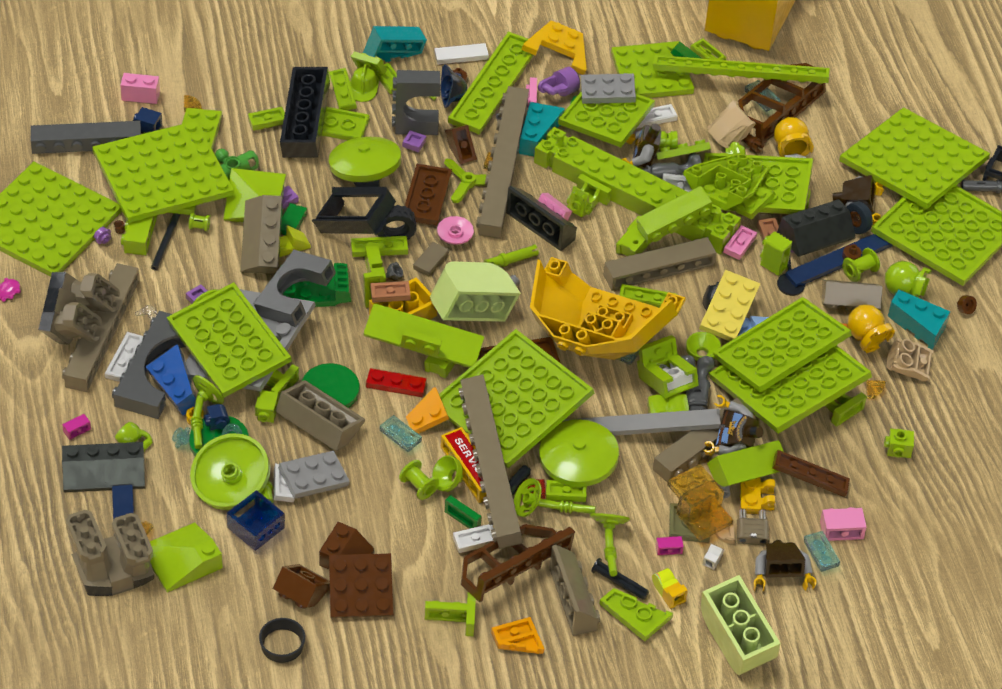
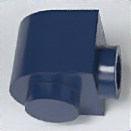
(216, 417)

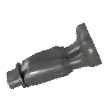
(672, 168)
(699, 395)

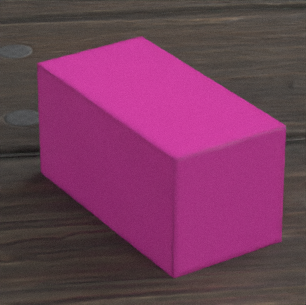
(76, 426)
(669, 545)

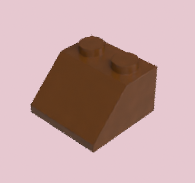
(343, 541)
(301, 585)

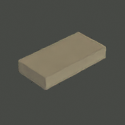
(430, 259)

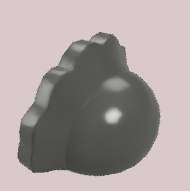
(394, 271)

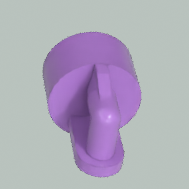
(561, 82)

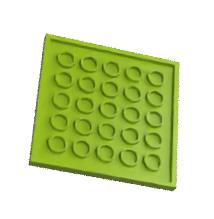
(914, 157)
(162, 171)
(50, 218)
(950, 236)
(799, 392)
(526, 394)

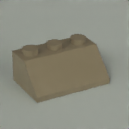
(850, 294)

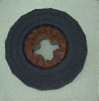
(865, 220)

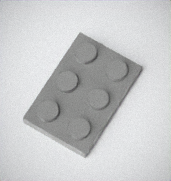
(608, 88)
(313, 474)

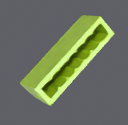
(744, 464)

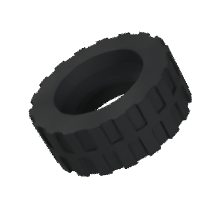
(403, 214)

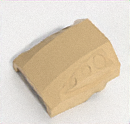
(731, 125)
(909, 359)

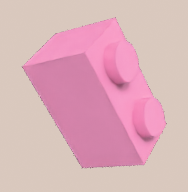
(140, 88)
(843, 524)

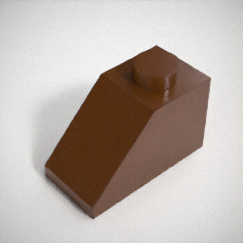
(461, 143)

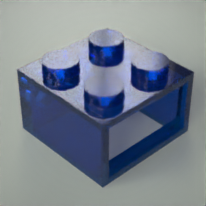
(257, 523)

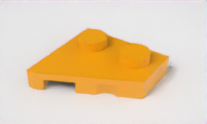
(427, 412)
(518, 636)

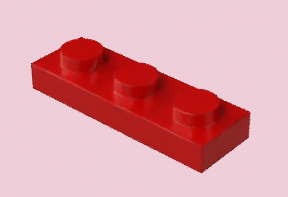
(396, 382)

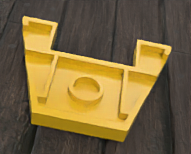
(562, 40)

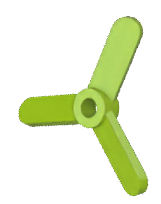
(468, 180)

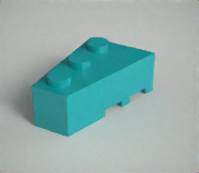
(394, 42)
(538, 123)
(919, 317)

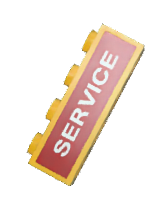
(458, 444)

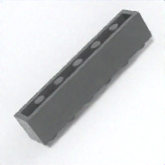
(79, 136)

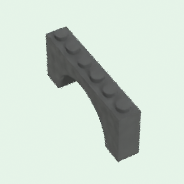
(134, 389)

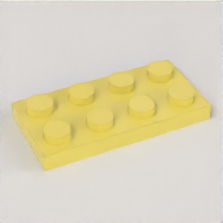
(729, 306)

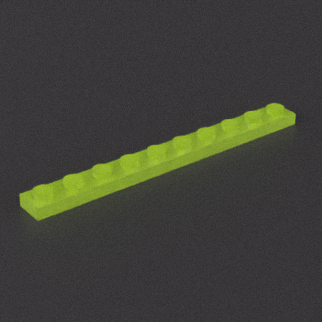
(741, 69)

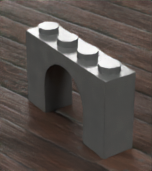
(410, 85)
(296, 268)

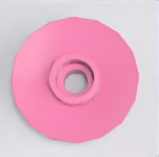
(455, 230)

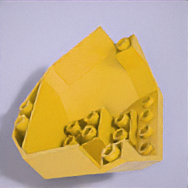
(593, 319)

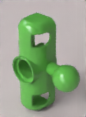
(238, 162)

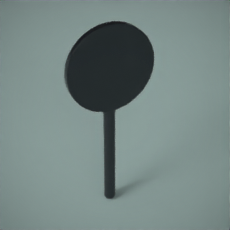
(786, 286)

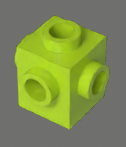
(899, 443)

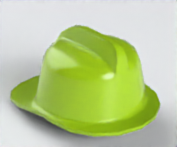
(364, 84)

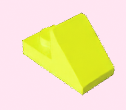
(293, 241)

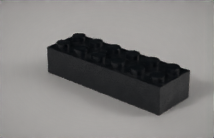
(305, 112)

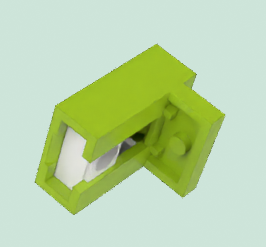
(664, 368)

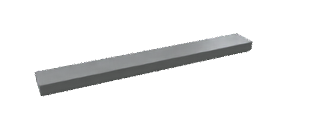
(659, 422)

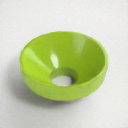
(702, 341)
(444, 470)

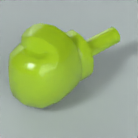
(735, 148)

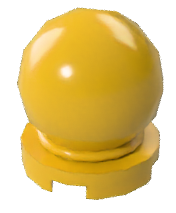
(793, 137)
(869, 327)

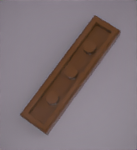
(811, 473)

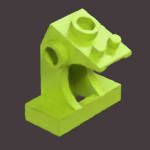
(584, 199)
(848, 407)

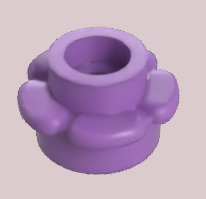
(102, 235)

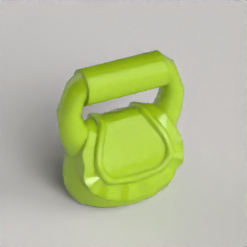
(131, 433)

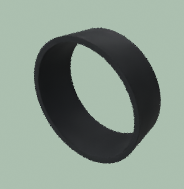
(282, 624)

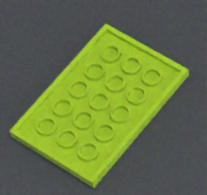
(786, 178)
(229, 339)
(782, 344)

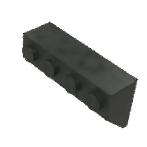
(540, 218)
(817, 227)
(103, 466)

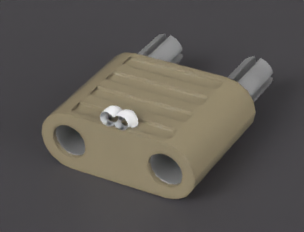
(752, 530)

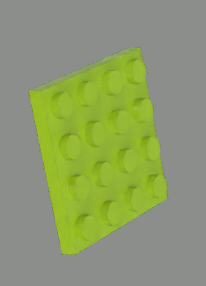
(650, 82)
(606, 121)

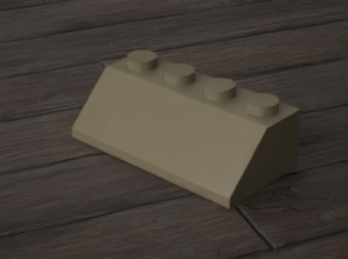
(262, 235)
(319, 414)
(573, 591)

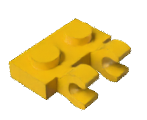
(751, 495)

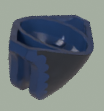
(452, 86)

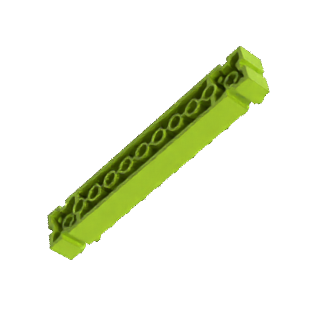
(629, 184)

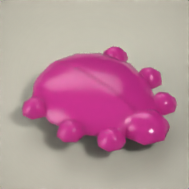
(9, 289)

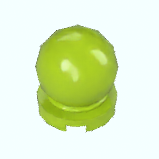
(907, 278)

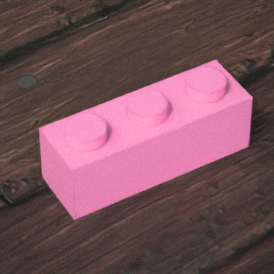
(555, 205)

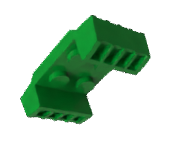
(334, 293)

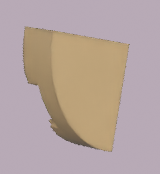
(726, 535)

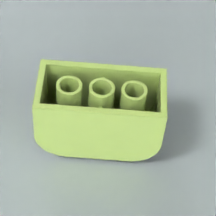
(474, 292)
(738, 625)

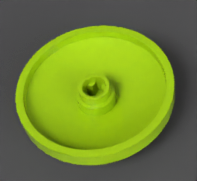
(365, 159)
(579, 453)
(229, 470)

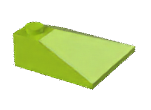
(248, 185)
(184, 556)

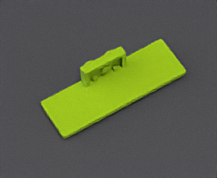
(423, 336)

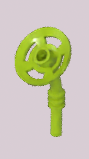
(205, 392)
(534, 500)
(609, 522)

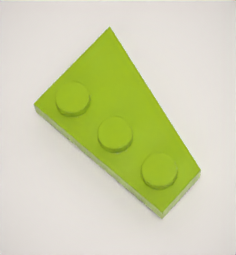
(637, 616)

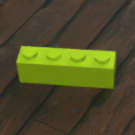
(674, 215)
(138, 236)

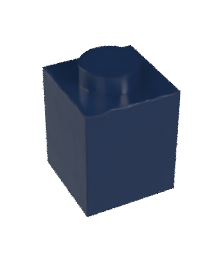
(149, 120)

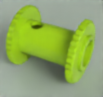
(854, 268)
(413, 473)

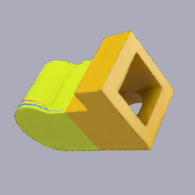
(669, 588)

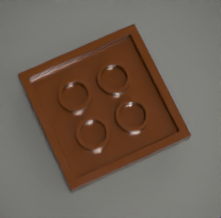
(360, 585)

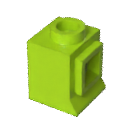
(266, 406)

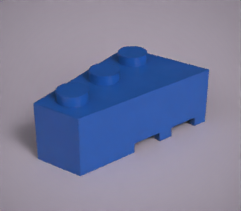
(173, 378)

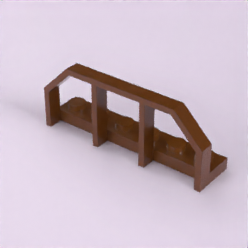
(803, 99)
(517, 564)

